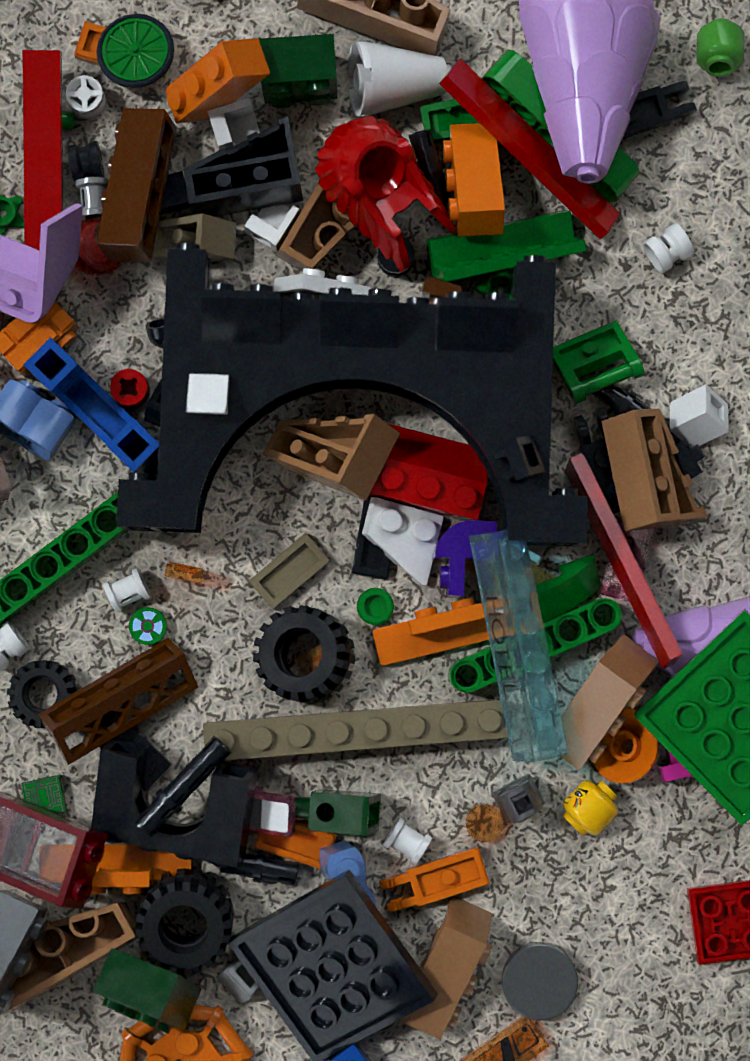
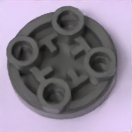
(539, 981)

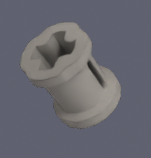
(90, 195)

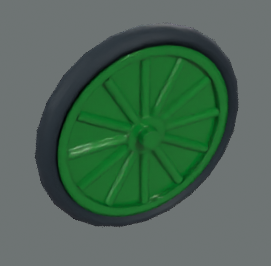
(135, 50)

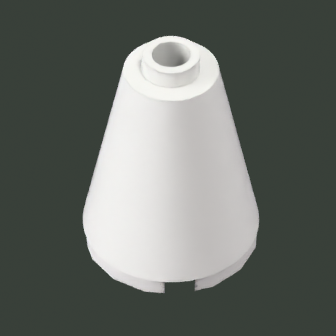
(392, 77)

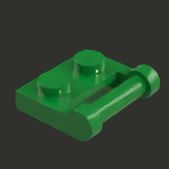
(592, 352)

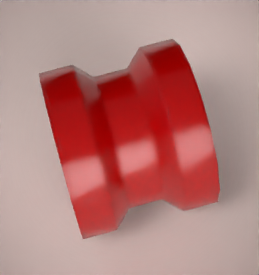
(134, 393)

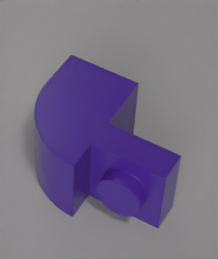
(456, 549)

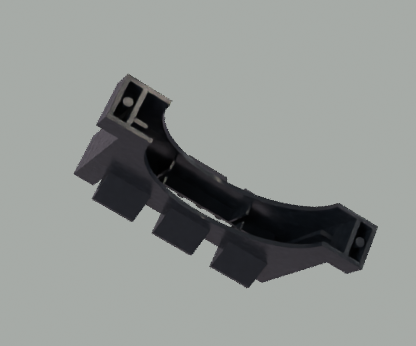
(465, 359)

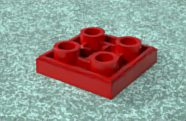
(720, 921)

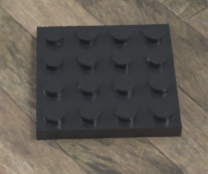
(332, 967)

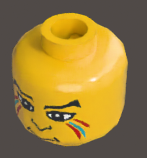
(590, 807)

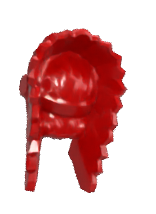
(374, 177)

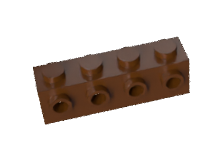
(136, 184)

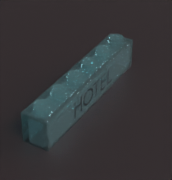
(518, 647)

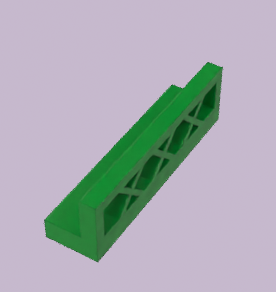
(466, 256)

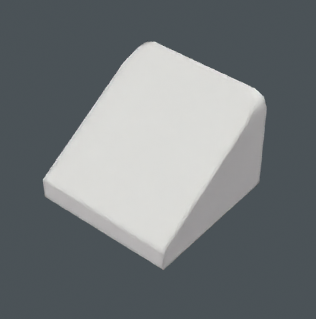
(208, 394)

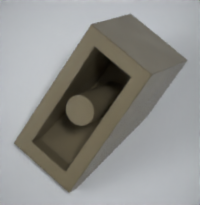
(208, 231)

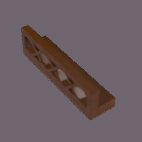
(117, 693)

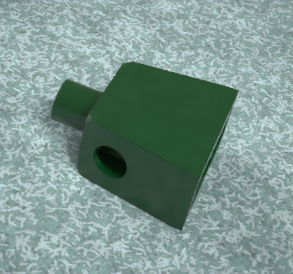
(353, 811)

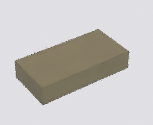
(289, 571)

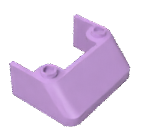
(35, 277)

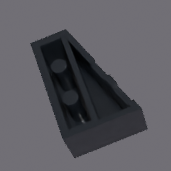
(247, 176)

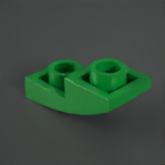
(573, 586)

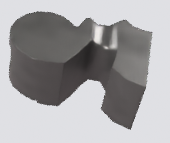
(519, 799)

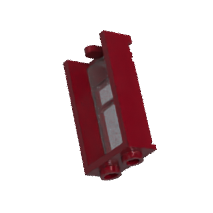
(47, 853)

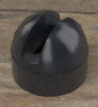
(155, 332)

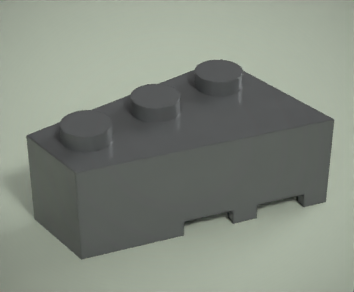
(19, 926)

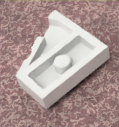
(313, 282)
(404, 535)

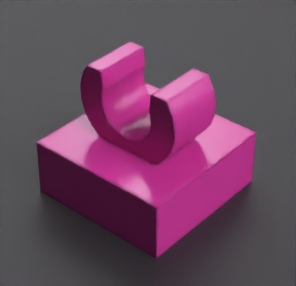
(673, 770)

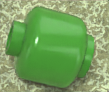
(720, 47)

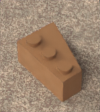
(334, 452)
(646, 472)
(603, 698)
(450, 965)

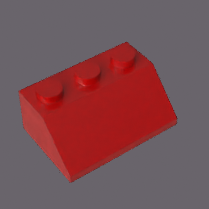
(433, 475)

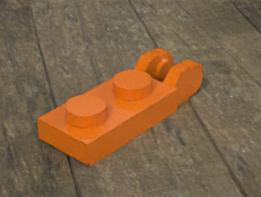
(438, 879)

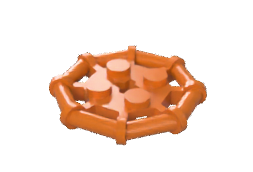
(188, 1044)

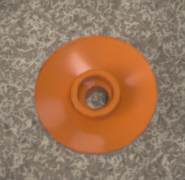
(615, 761)

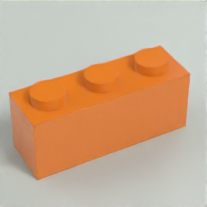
(217, 79)
(474, 180)

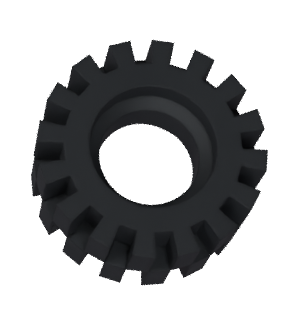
(23, 681)

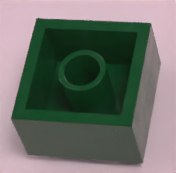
(299, 70)
(146, 992)

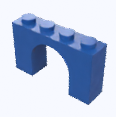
(94, 407)

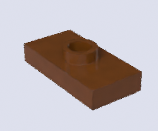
(436, 288)

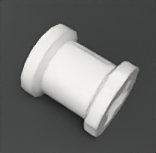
(127, 590)
(407, 841)

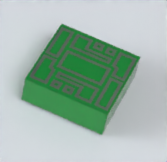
(46, 794)

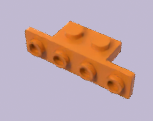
(431, 632)
(134, 868)

